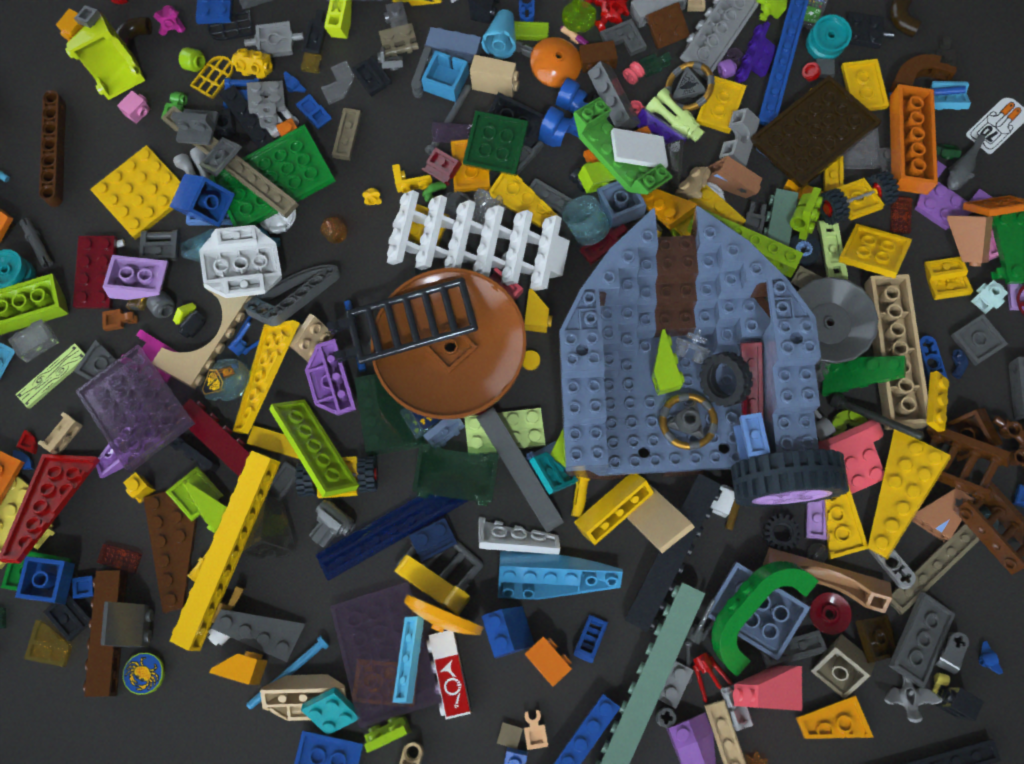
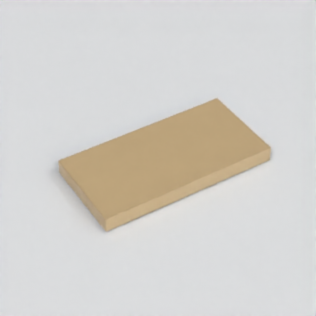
(660, 521)

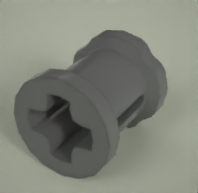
(669, 723)

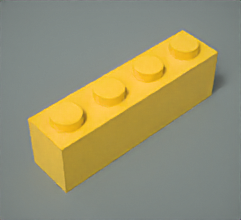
(613, 508)

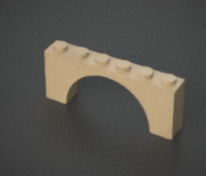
(192, 366)

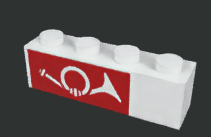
(449, 674)

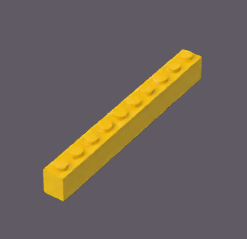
(224, 551)

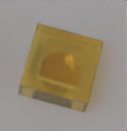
(311, 63)
(137, 304)

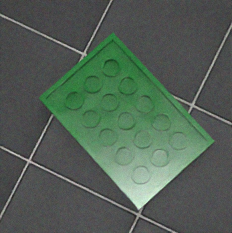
(290, 164)

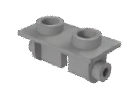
(739, 715)

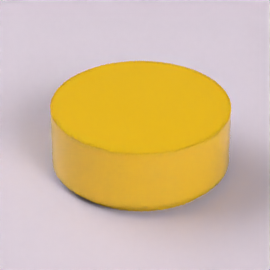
(531, 360)

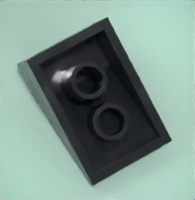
(508, 107)

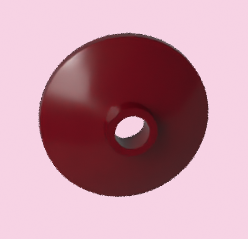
(840, 612)

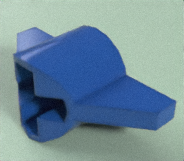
(293, 84)
(989, 659)

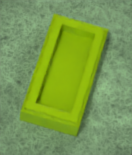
(531, 30)

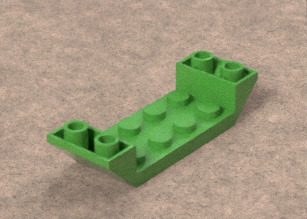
(595, 133)

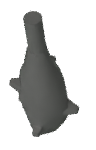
(963, 168)

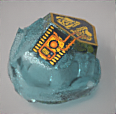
(226, 380)

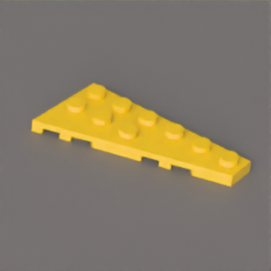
(267, 360)
(907, 480)

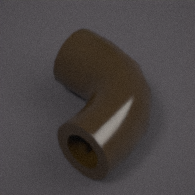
(902, 19)
(134, 28)

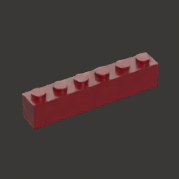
(217, 438)

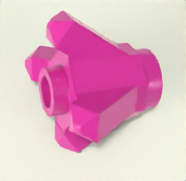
(169, 20)

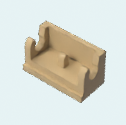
(61, 435)

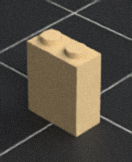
(494, 76)

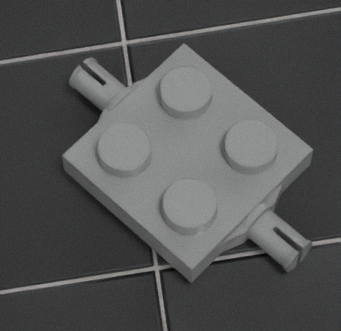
(274, 39)

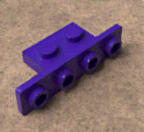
(758, 55)

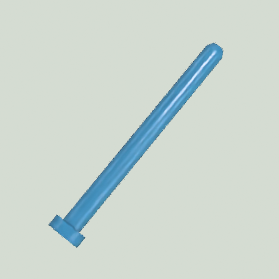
(322, 643)

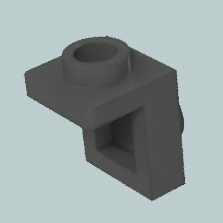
(391, 62)

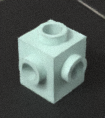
(989, 296)

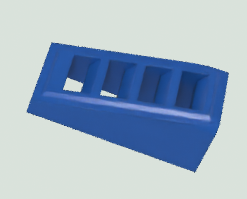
(586, 656)

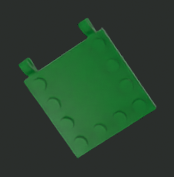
(1009, 239)

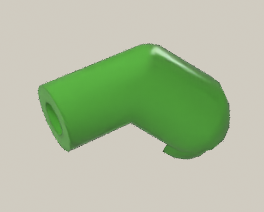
(433, 187)

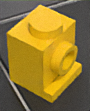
(138, 487)

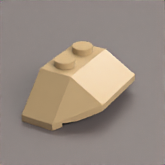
(288, 694)

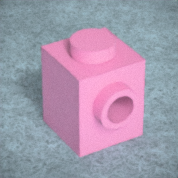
(134, 106)

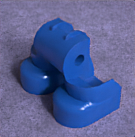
(554, 123)

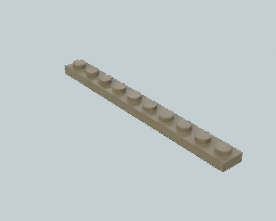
(247, 176)

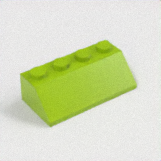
(30, 302)

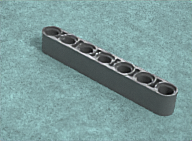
(520, 470)

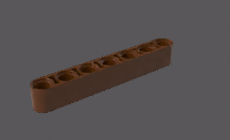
(52, 148)

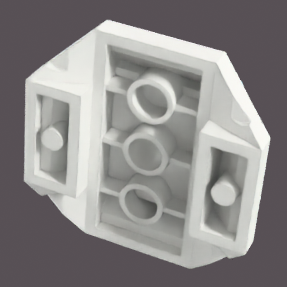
(239, 247)

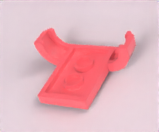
(859, 453)

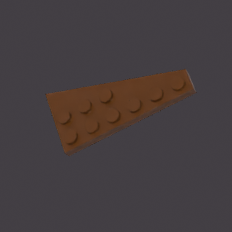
(172, 545)

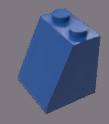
(202, 199)
(508, 631)

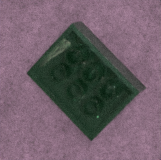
(381, 419)

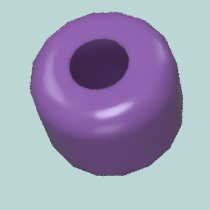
(726, 68)

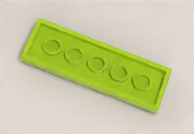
(314, 448)

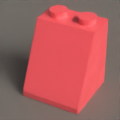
(771, 689)

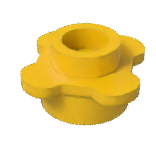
(372, 196)

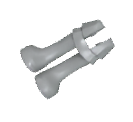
(184, 162)

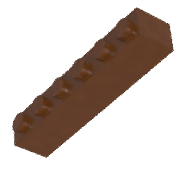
(102, 660)

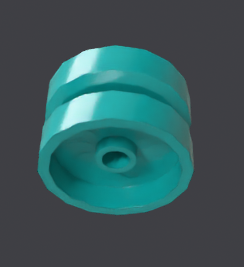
(828, 37)
(14, 269)

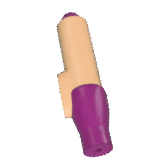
(574, 37)

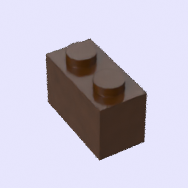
(594, 53)

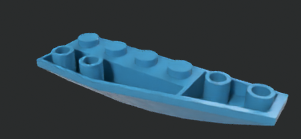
(552, 575)

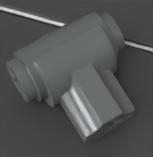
(331, 523)

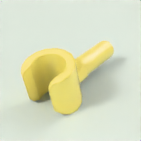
(940, 679)

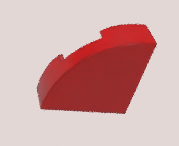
(28, 442)

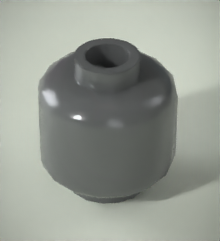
(161, 305)

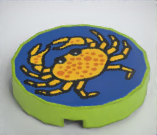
(143, 673)

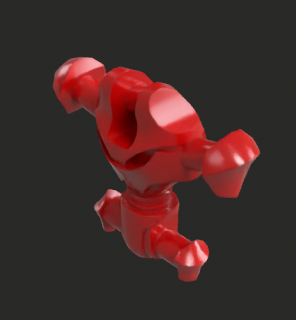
(610, 11)

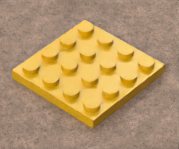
(138, 191)

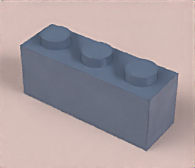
(454, 43)

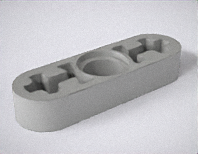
(906, 571)

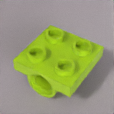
(807, 213)

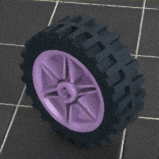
(789, 478)

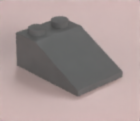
(126, 625)

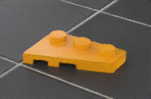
(669, 208)
(836, 720)

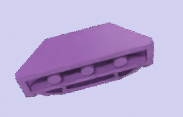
(329, 380)

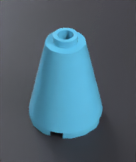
(500, 36)

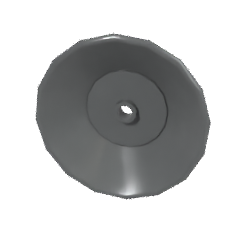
(849, 311)

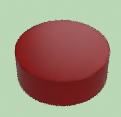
(811, 71)

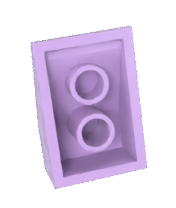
(134, 277)

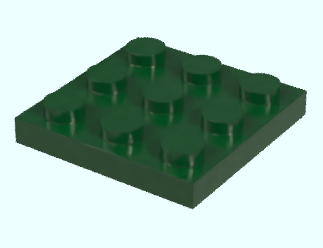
(495, 143)

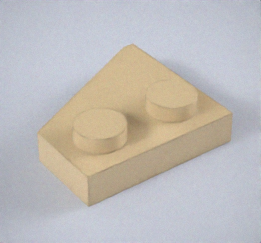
(694, 182)

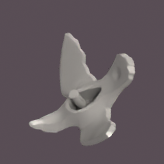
(911, 698)

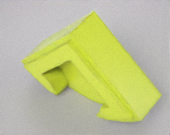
(182, 312)

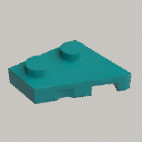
(551, 473)

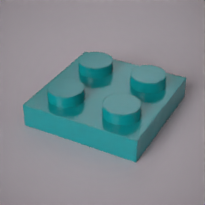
(330, 711)

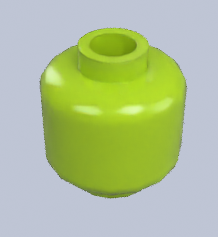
(191, 59)

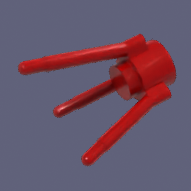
(705, 664)

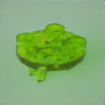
(583, 12)

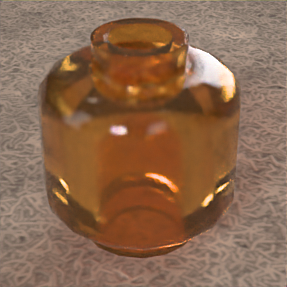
(334, 230)

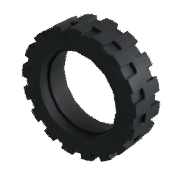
(742, 374)

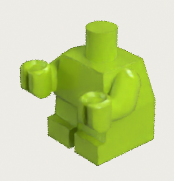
(772, 7)

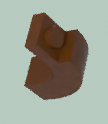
(923, 66)

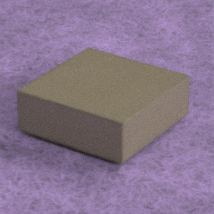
(509, 735)

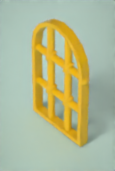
(207, 78)

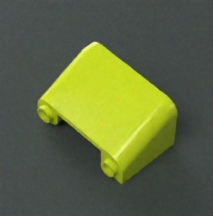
(105, 58)

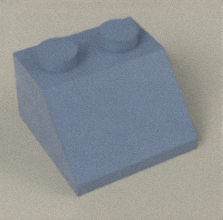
(620, 205)

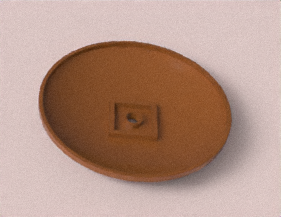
(480, 367)

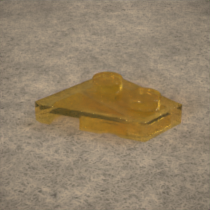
(47, 646)

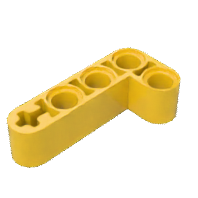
(432, 584)

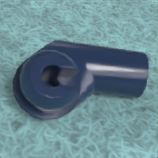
(961, 363)

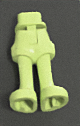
(683, 122)

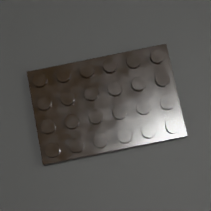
(815, 131)

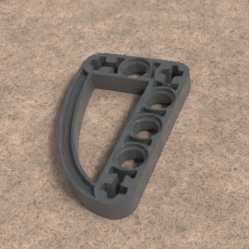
(317, 279)

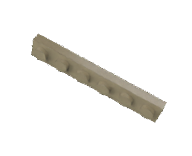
(934, 568)

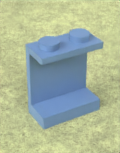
(751, 436)

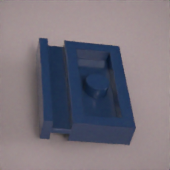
(433, 540)

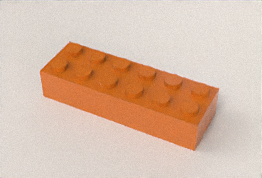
(913, 139)

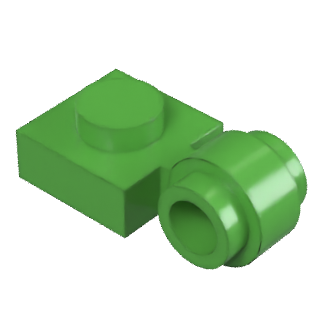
(177, 99)

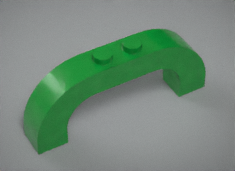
(747, 601)

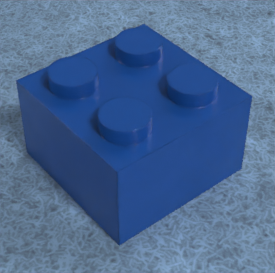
(45, 580)

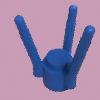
(237, 344)

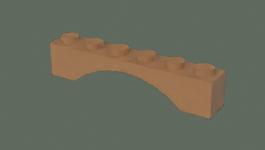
(866, 590)

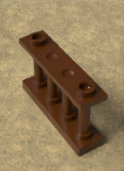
(977, 450)
(983, 528)

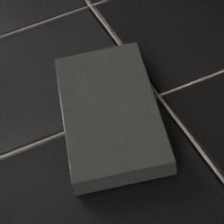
(922, 640)

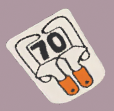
(998, 124)

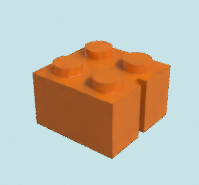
(548, 661)

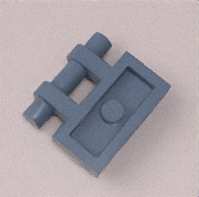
(443, 431)

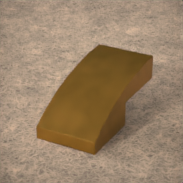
(233, 601)

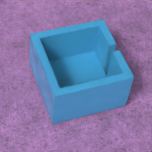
(441, 79)

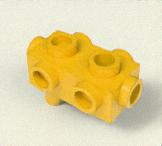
(252, 63)

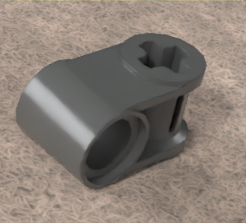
(952, 655)

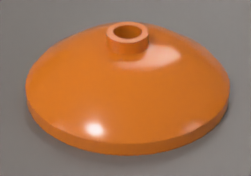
(554, 70)

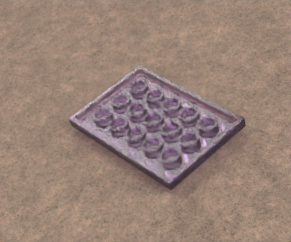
(134, 408)
(370, 645)

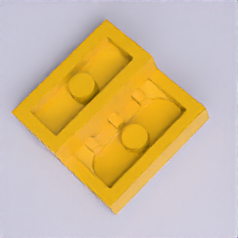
(947, 278)

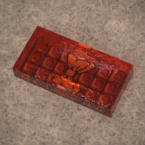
(901, 215)
(119, 558)

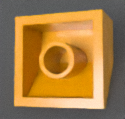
(244, 668)

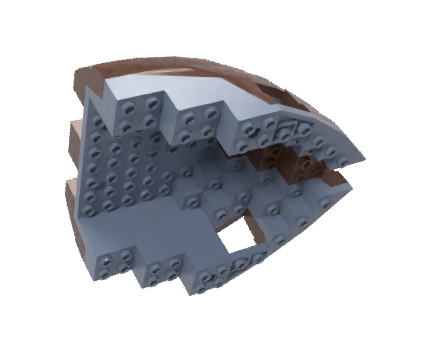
(680, 285)

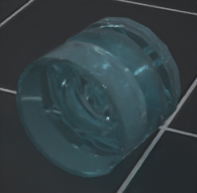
(586, 220)

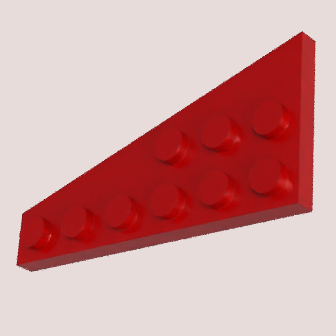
(48, 493)

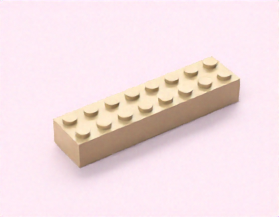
(897, 335)

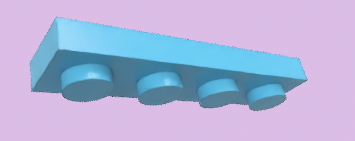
(408, 660)

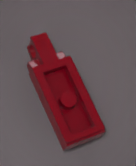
(598, 250)

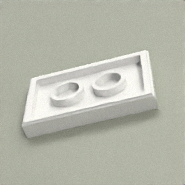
(638, 148)

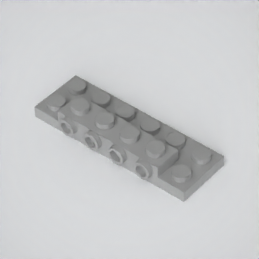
(717, 32)

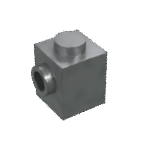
(396, 14)

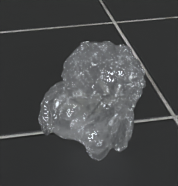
(483, 202)

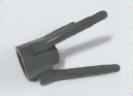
(696, 631)

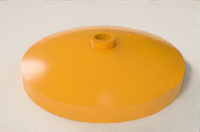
(441, 618)

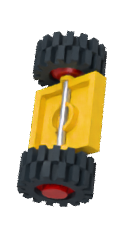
(859, 198)
(362, 468)

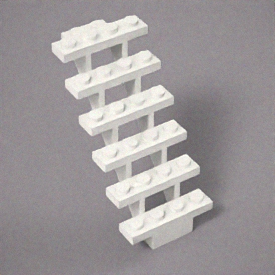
(549, 258)

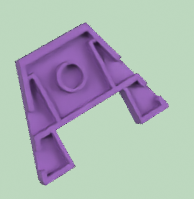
(944, 202)

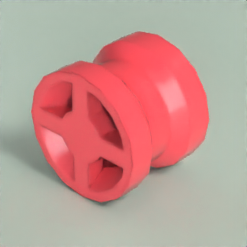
(633, 73)

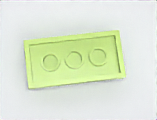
(523, 425)

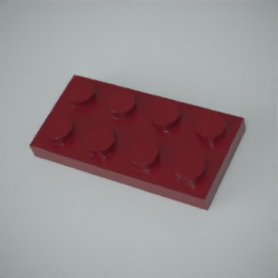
(91, 269)

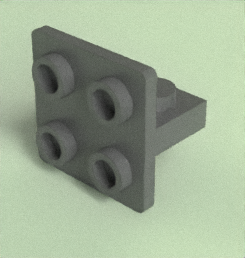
(195, 126)

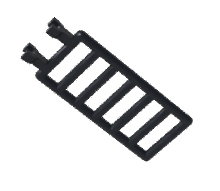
(349, 323)

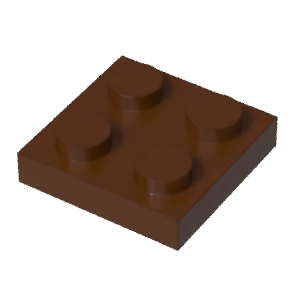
(667, 25)

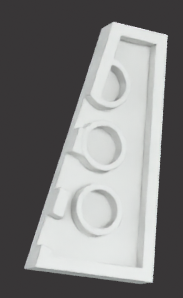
(501, 537)

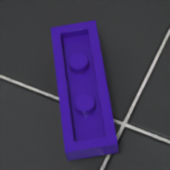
(659, 127)

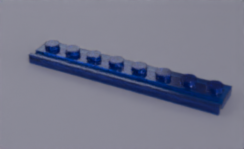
(383, 533)

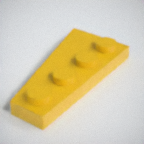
(520, 197)
(843, 527)

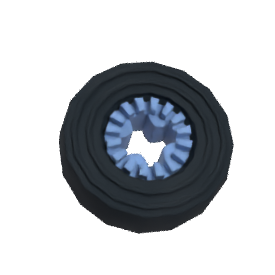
(812, 249)

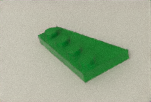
(863, 372)

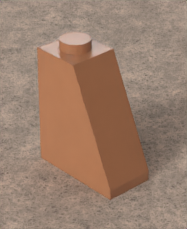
(972, 237)

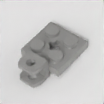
(266, 107)

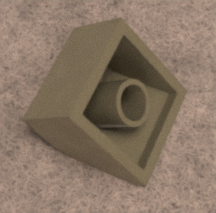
(843, 667)

